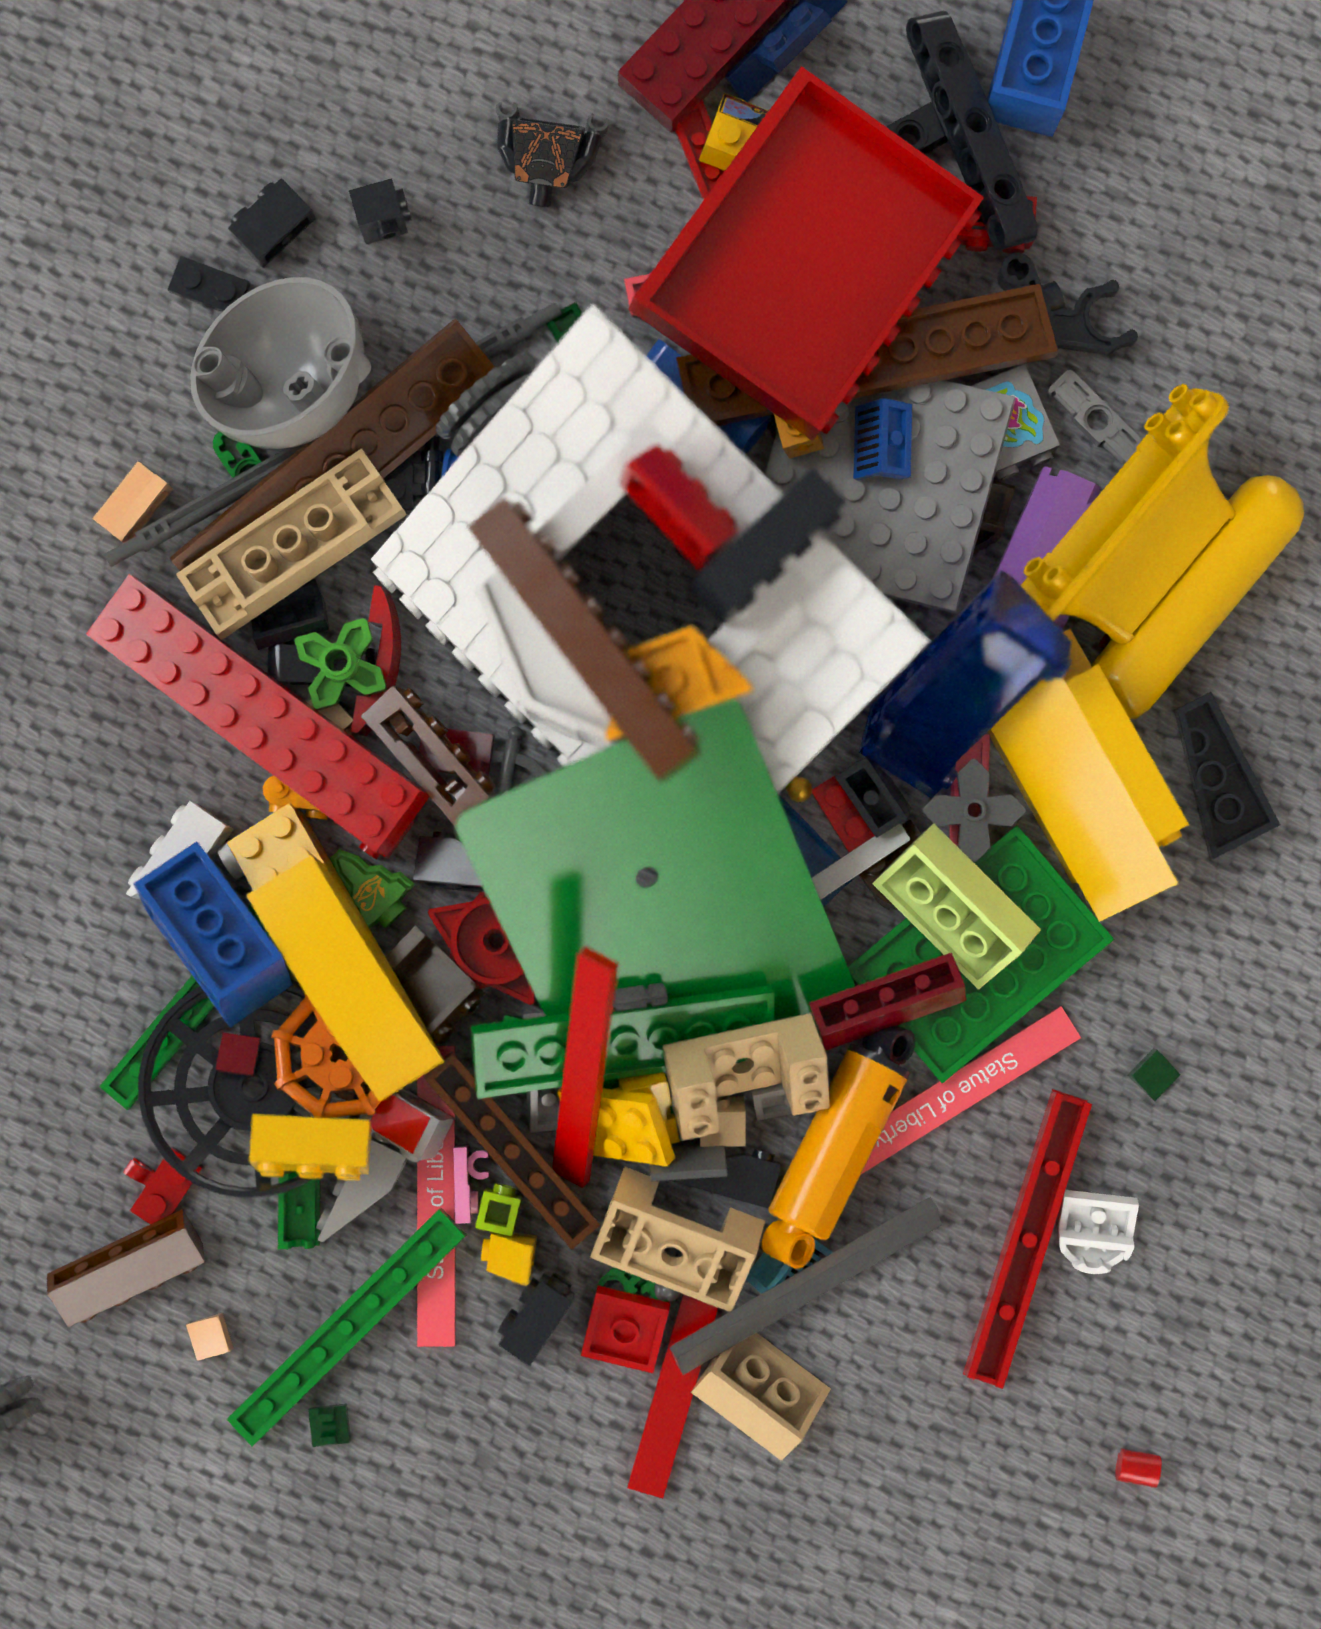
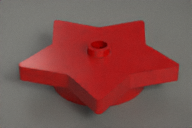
(467, 933)

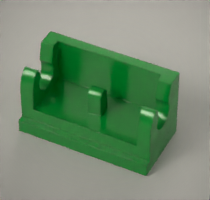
(299, 1214)

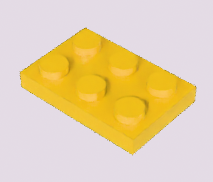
(631, 1128)

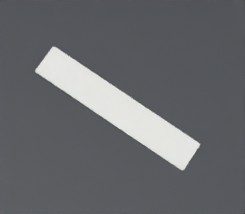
(859, 860)

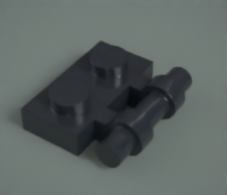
(401, 479)

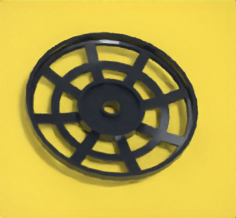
(223, 1092)

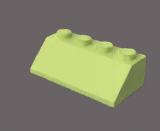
(957, 906)

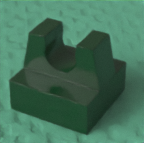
(329, 1425)

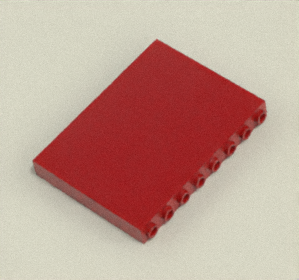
(807, 254)

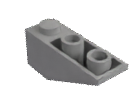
(357, 1196)

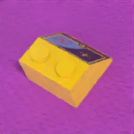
(730, 130)

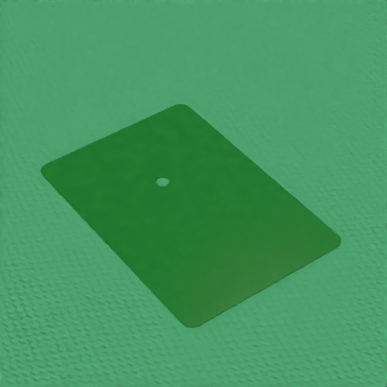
(729, 887)

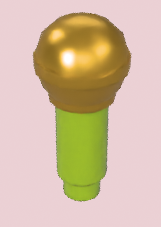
(799, 789)

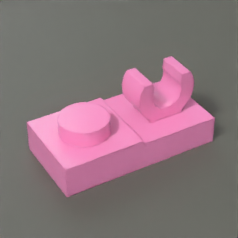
(465, 1199)

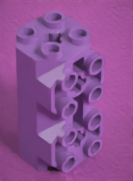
(1045, 520)

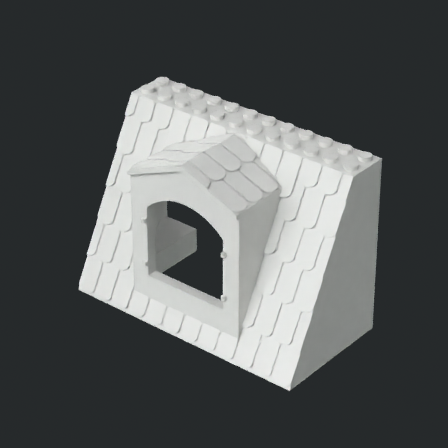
(808, 644)

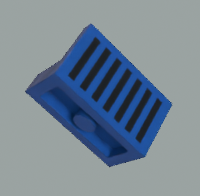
(883, 439)

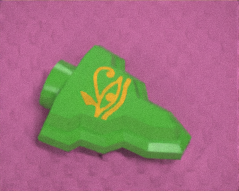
(372, 888)

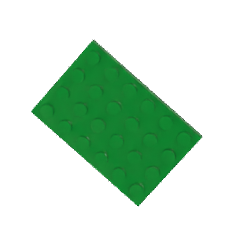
(1063, 945)

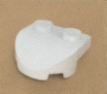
(1096, 1229)

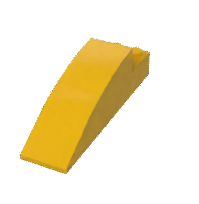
(333, 951)

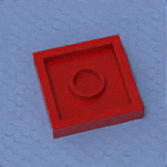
(625, 1329)

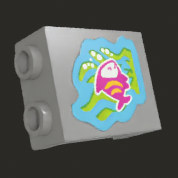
(1029, 429)

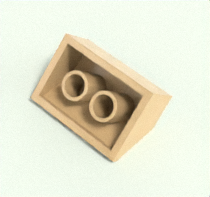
(762, 1393)

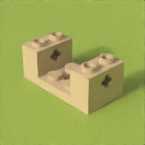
(776, 1053)
(712, 1261)

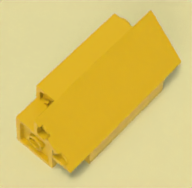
(1091, 786)

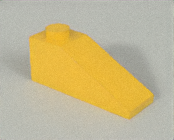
(510, 1256)

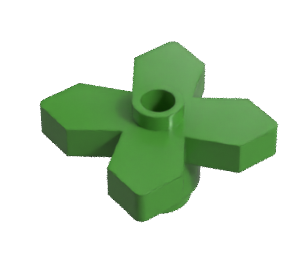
(350, 645)

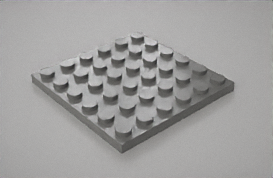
(922, 530)

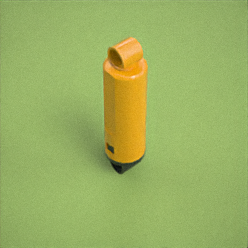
(838, 1145)

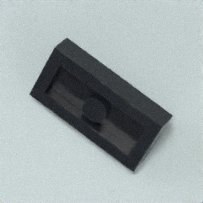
(206, 284)

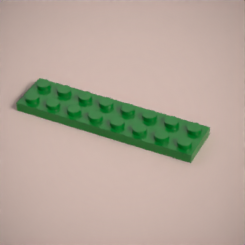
(532, 1051)

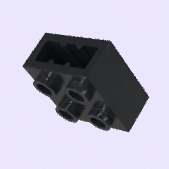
(541, 1311)

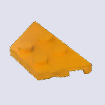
(688, 672)

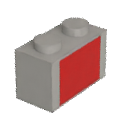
(410, 1125)

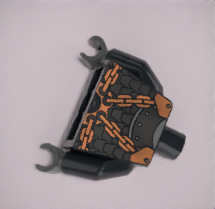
(546, 151)

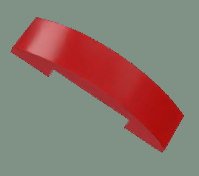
(384, 615)

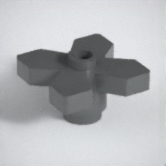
(973, 831)

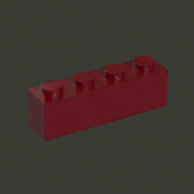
(888, 1001)

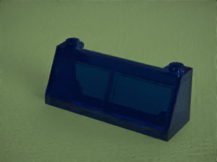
(964, 685)

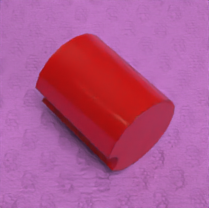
(1138, 1468)

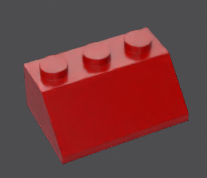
(678, 505)

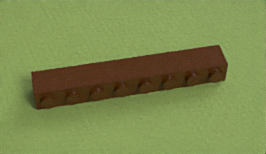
(585, 639)

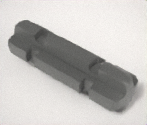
(638, 997)

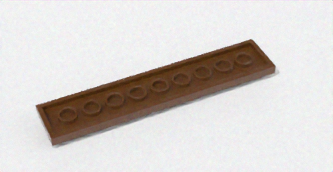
(930, 347)
(385, 422)

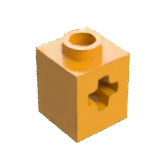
(796, 443)

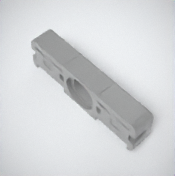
(1080, 402)

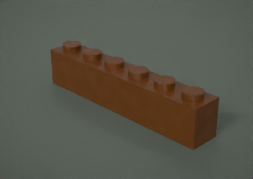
(512, 1152)

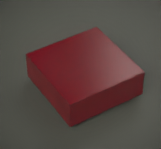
(238, 1054)

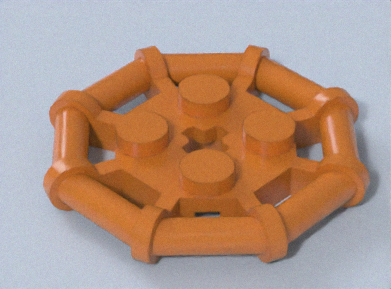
(318, 1067)

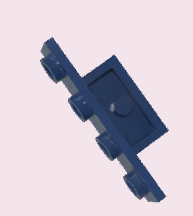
(781, 45)

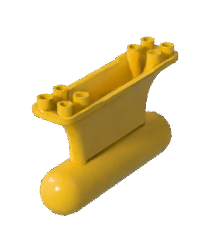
(1165, 551)

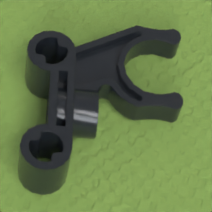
(1070, 328)

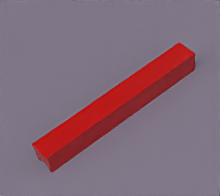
(1027, 1238)

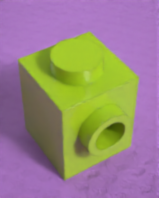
(499, 1209)

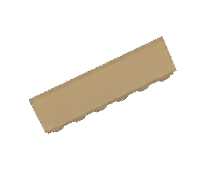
(291, 544)

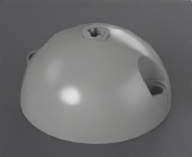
(296, 361)

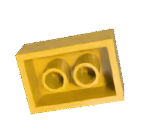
(310, 1146)

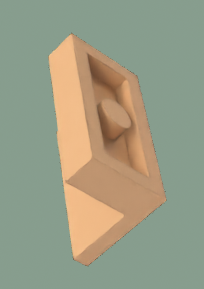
(133, 503)

